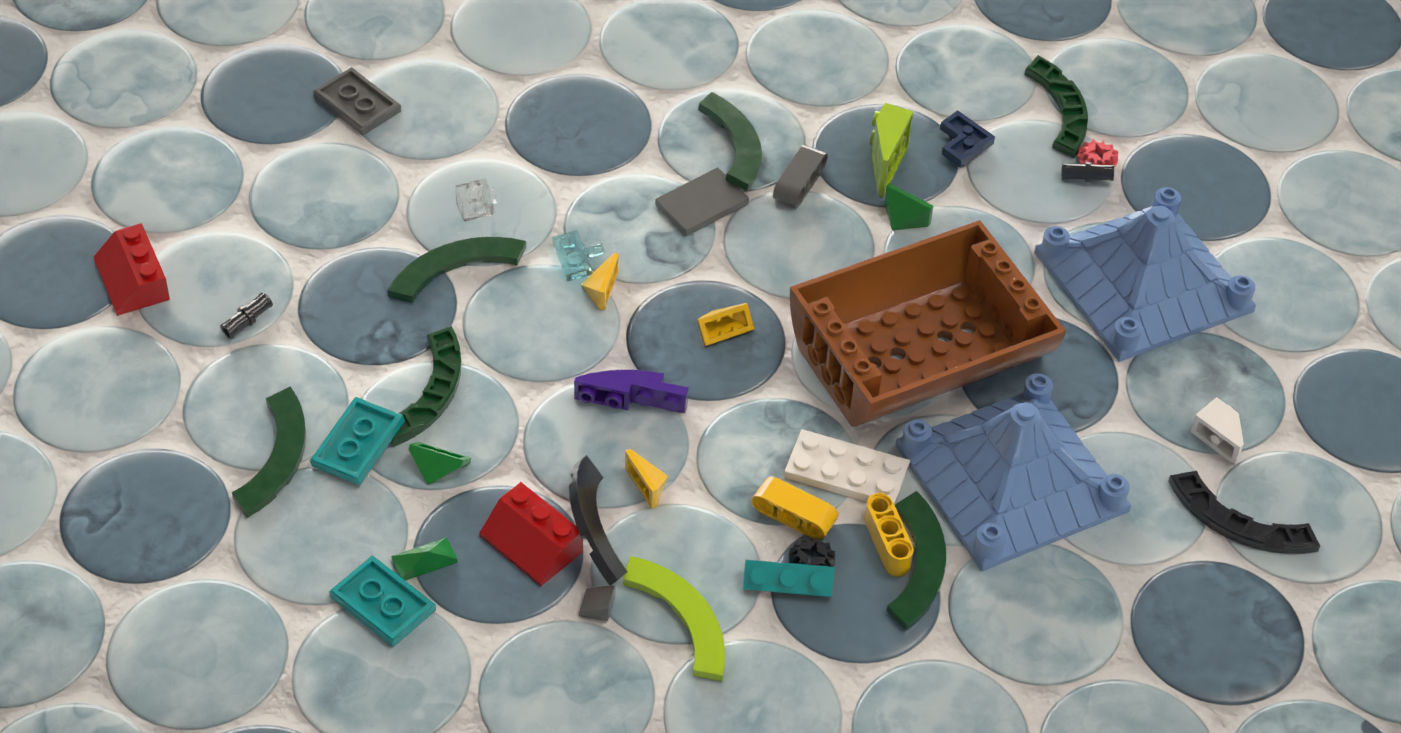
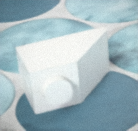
(1220, 429)

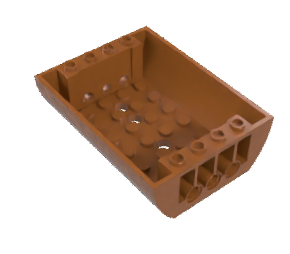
(902, 308)

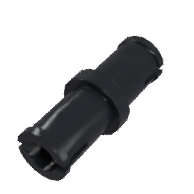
(1087, 171)
(246, 315)

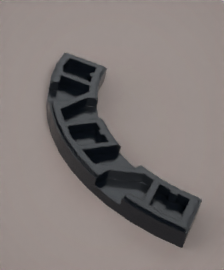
(586, 516)
(1238, 526)

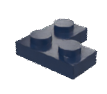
(968, 139)

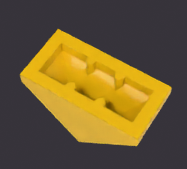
(601, 281)
(725, 323)
(646, 477)

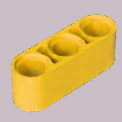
(794, 508)
(888, 534)

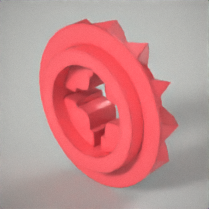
(1087, 151)

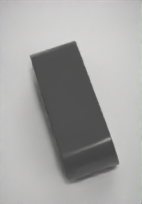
(800, 176)

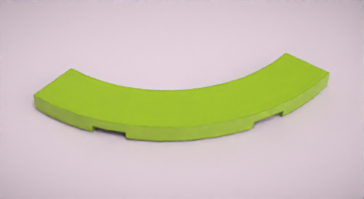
(689, 607)

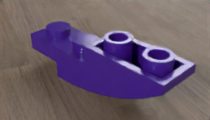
(622, 387)

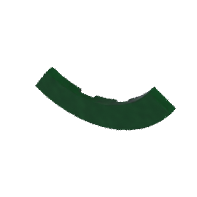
(1070, 103)
(742, 135)
(452, 256)
(439, 389)
(284, 457)
(930, 561)

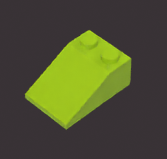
(889, 142)

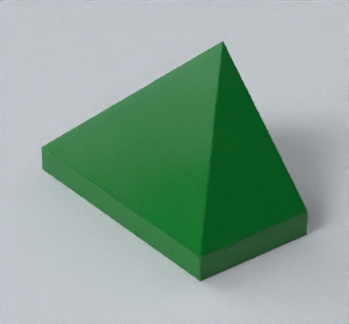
(906, 210)
(436, 462)
(424, 559)

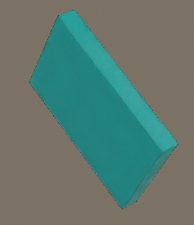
(357, 441)
(382, 601)

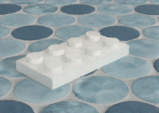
(845, 467)

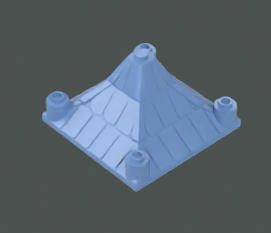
(1144, 278)
(1012, 475)

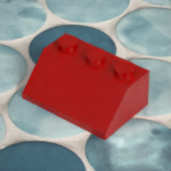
(131, 270)
(532, 534)

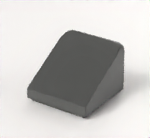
(598, 602)

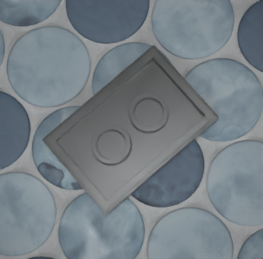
(357, 101)
(701, 201)

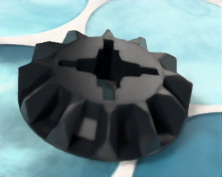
(799, 553)

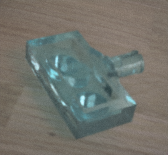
(575, 255)

